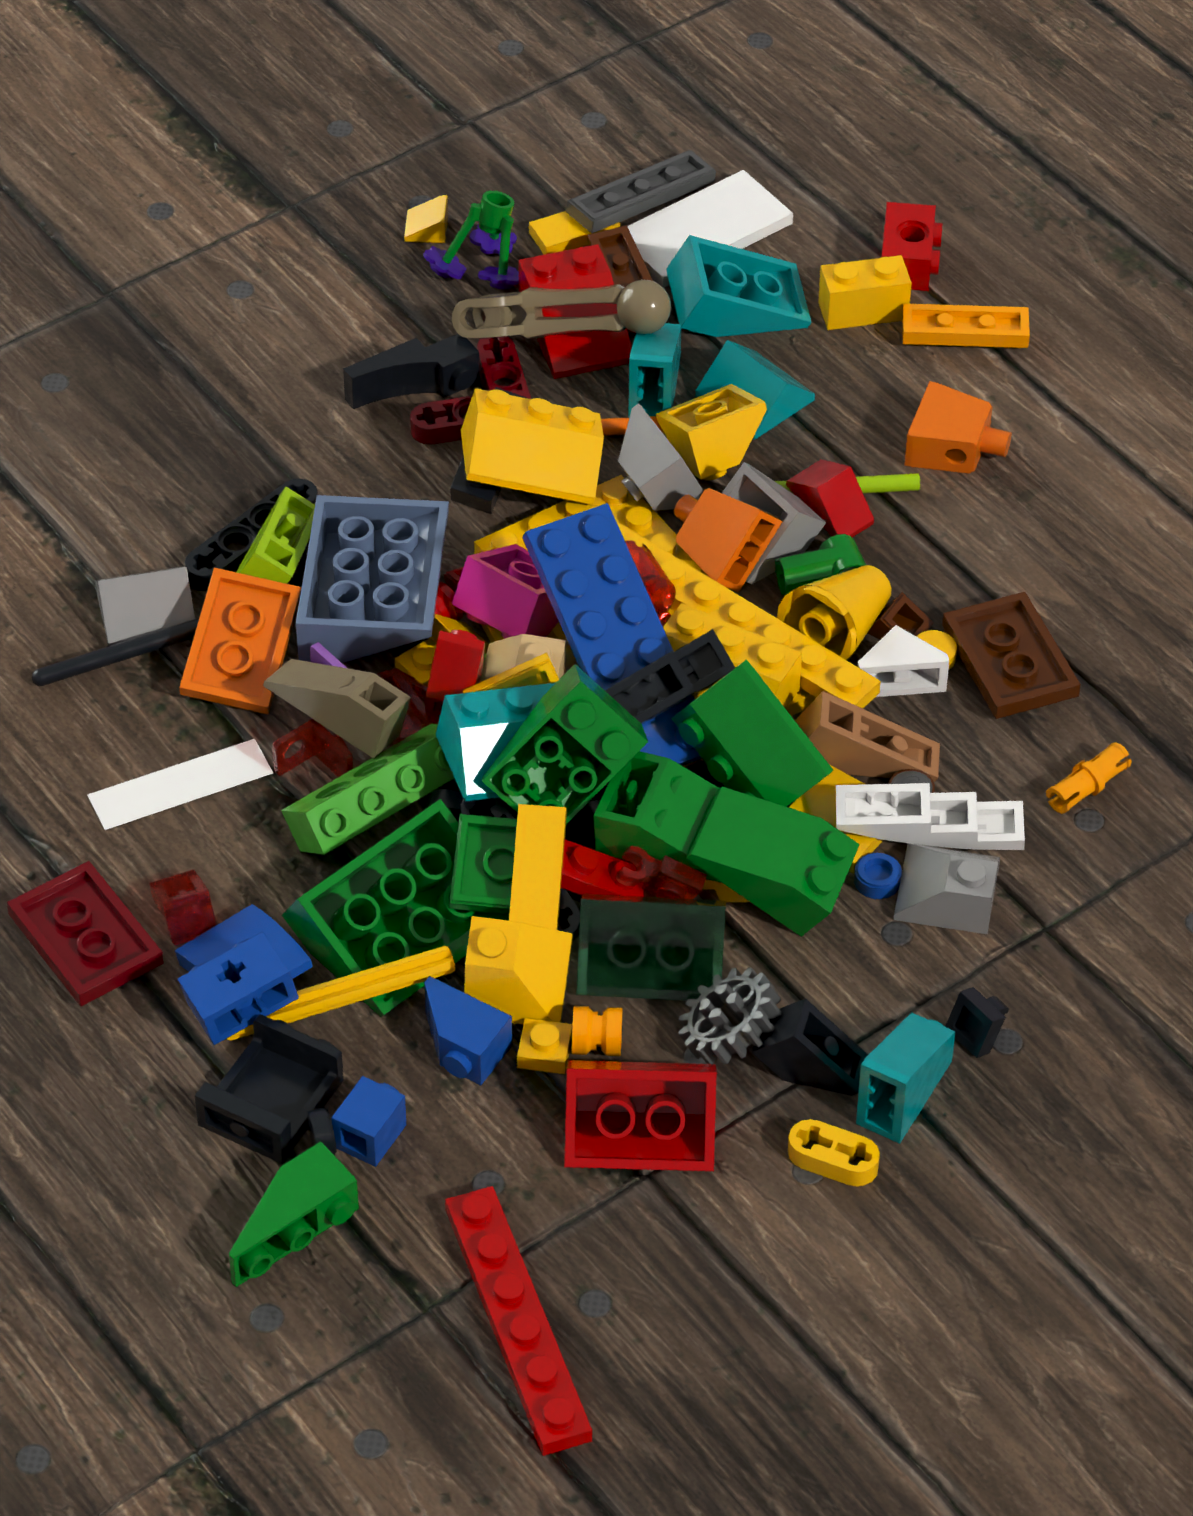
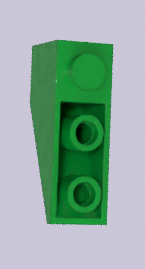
(297, 1206)

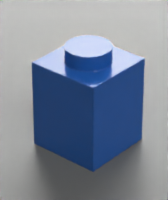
(369, 1120)

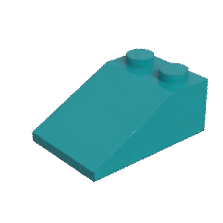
(734, 290)

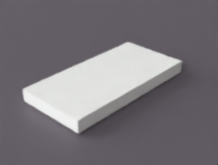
(728, 212)

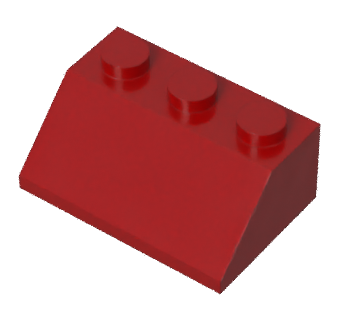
(640, 1115)

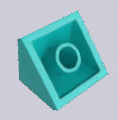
(760, 378)

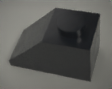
(811, 1050)

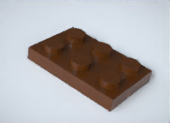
(1011, 655)

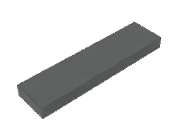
(640, 191)

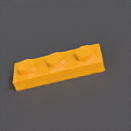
(965, 325)

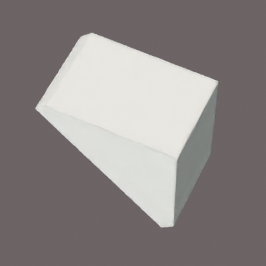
(906, 665)

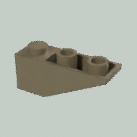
(344, 700)

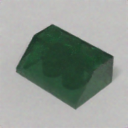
(649, 946)

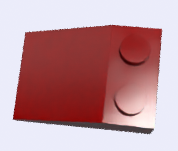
(576, 351)

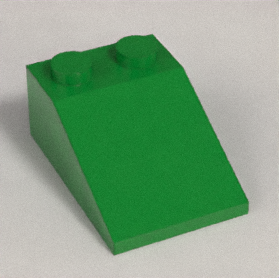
(774, 857)

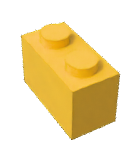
(863, 292)

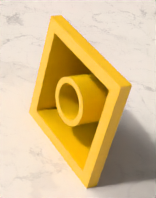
(713, 429)
(518, 968)

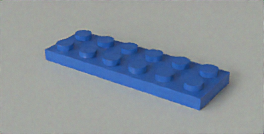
(605, 610)

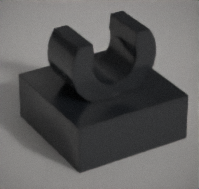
(977, 1021)

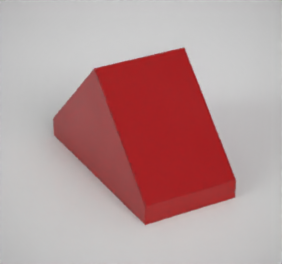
(834, 496)

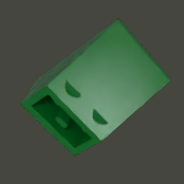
(566, 747)
(653, 807)

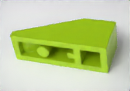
(280, 539)

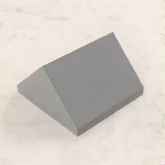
(144, 603)

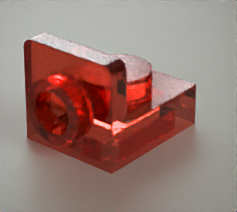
(184, 905)

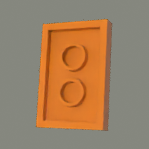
(240, 640)

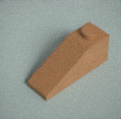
(865, 742)

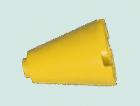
(837, 608)

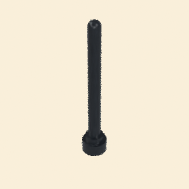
(115, 653)

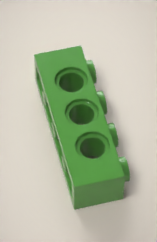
(369, 793)

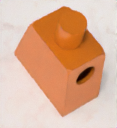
(952, 431)
(724, 535)

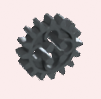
(710, 1032)

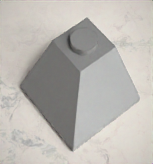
(654, 465)
(799, 521)
(947, 888)

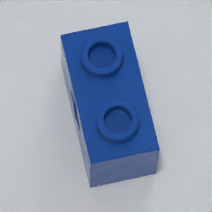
(237, 987)

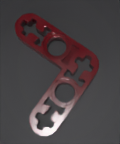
(440, 411)

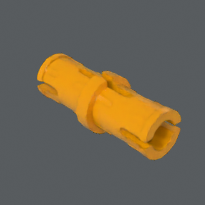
(1088, 778)

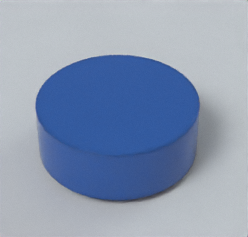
(877, 875)

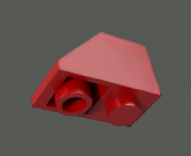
(454, 667)

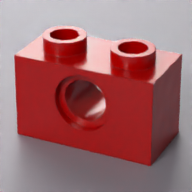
(912, 233)

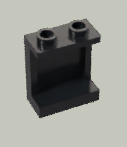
(271, 1089)

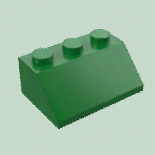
(751, 739)

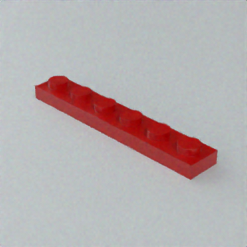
(518, 1321)

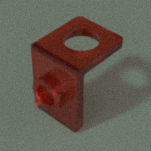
(315, 742)

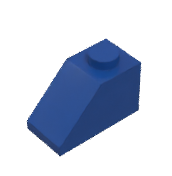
(466, 1031)

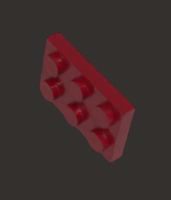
(85, 933)

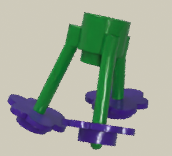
(492, 235)

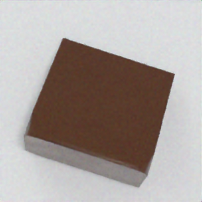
(903, 613)

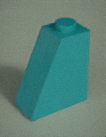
(654, 369)
(902, 1075)

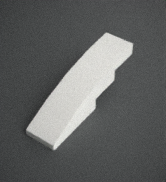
(929, 819)

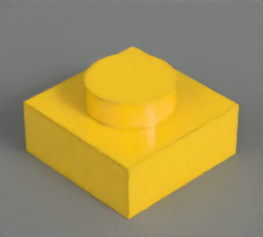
(544, 1046)

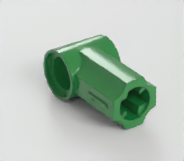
(833, 557)

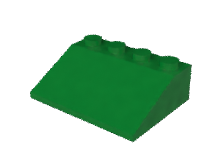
(388, 904)

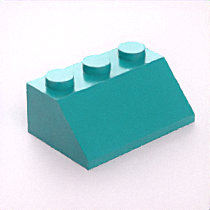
(477, 729)

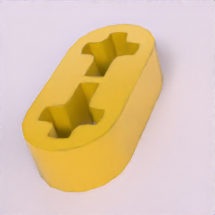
(833, 1152)

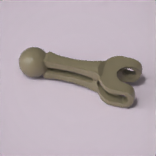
(640, 308)

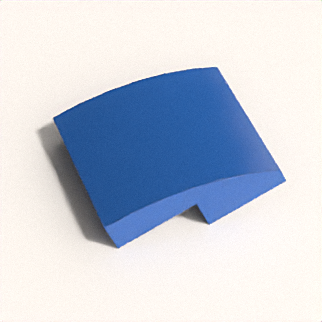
(238, 928)

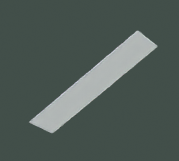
(179, 784)

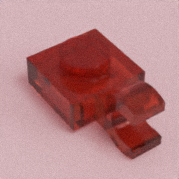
(661, 877)

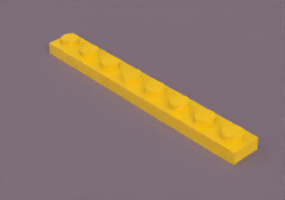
(819, 668)

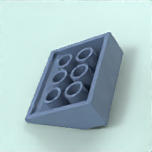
(370, 575)

